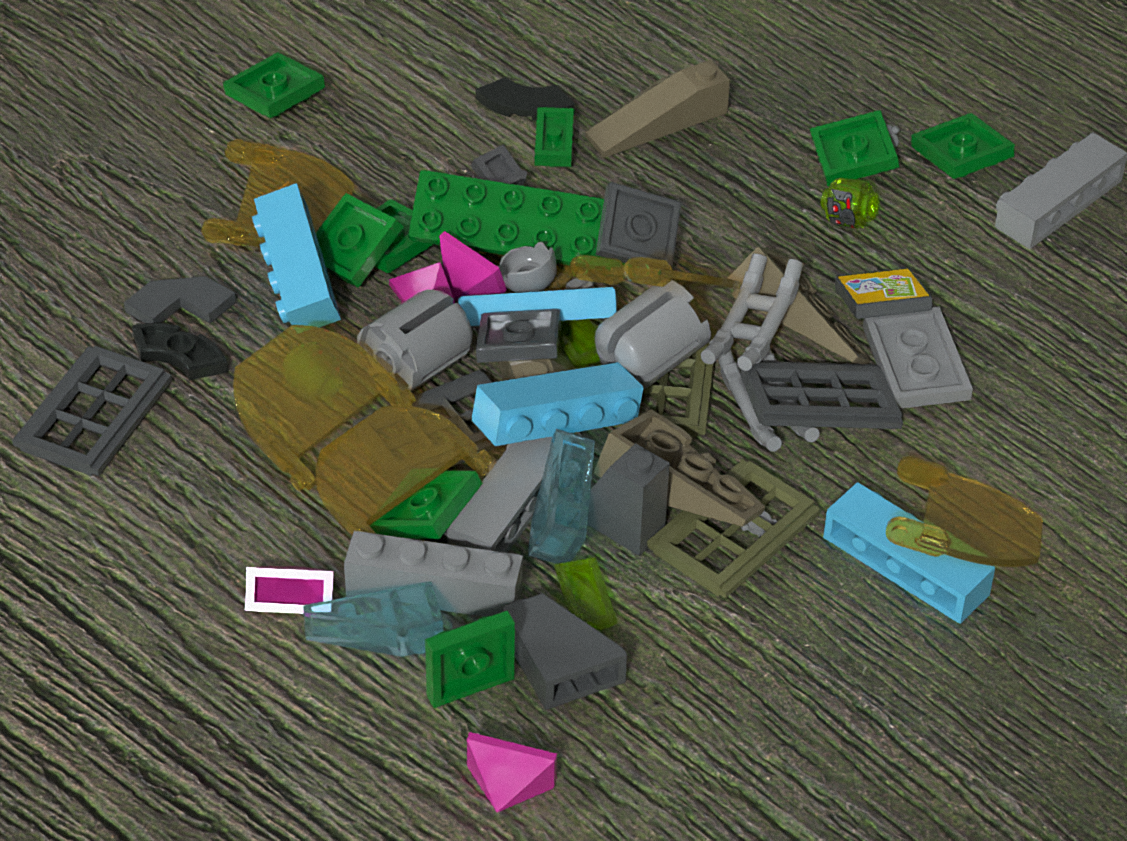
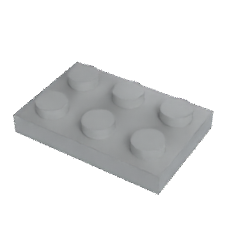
(918, 358)

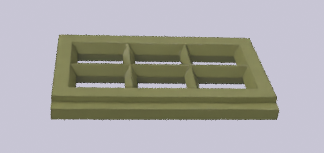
(697, 394)
(748, 561)

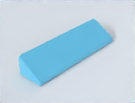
(573, 304)

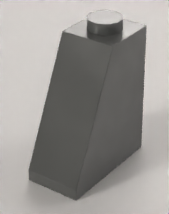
(631, 499)
(562, 652)

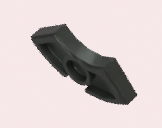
(511, 98)
(168, 344)

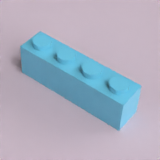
(295, 258)
(559, 400)
(944, 582)

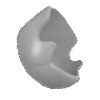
(528, 268)

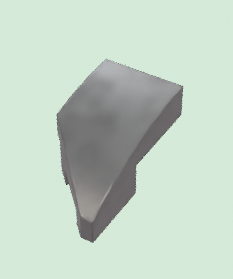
(499, 167)

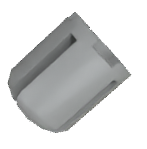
(652, 333)
(419, 338)

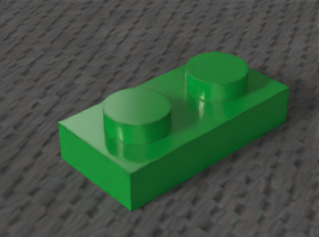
(554, 137)

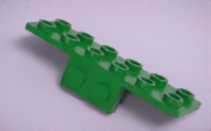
(504, 216)

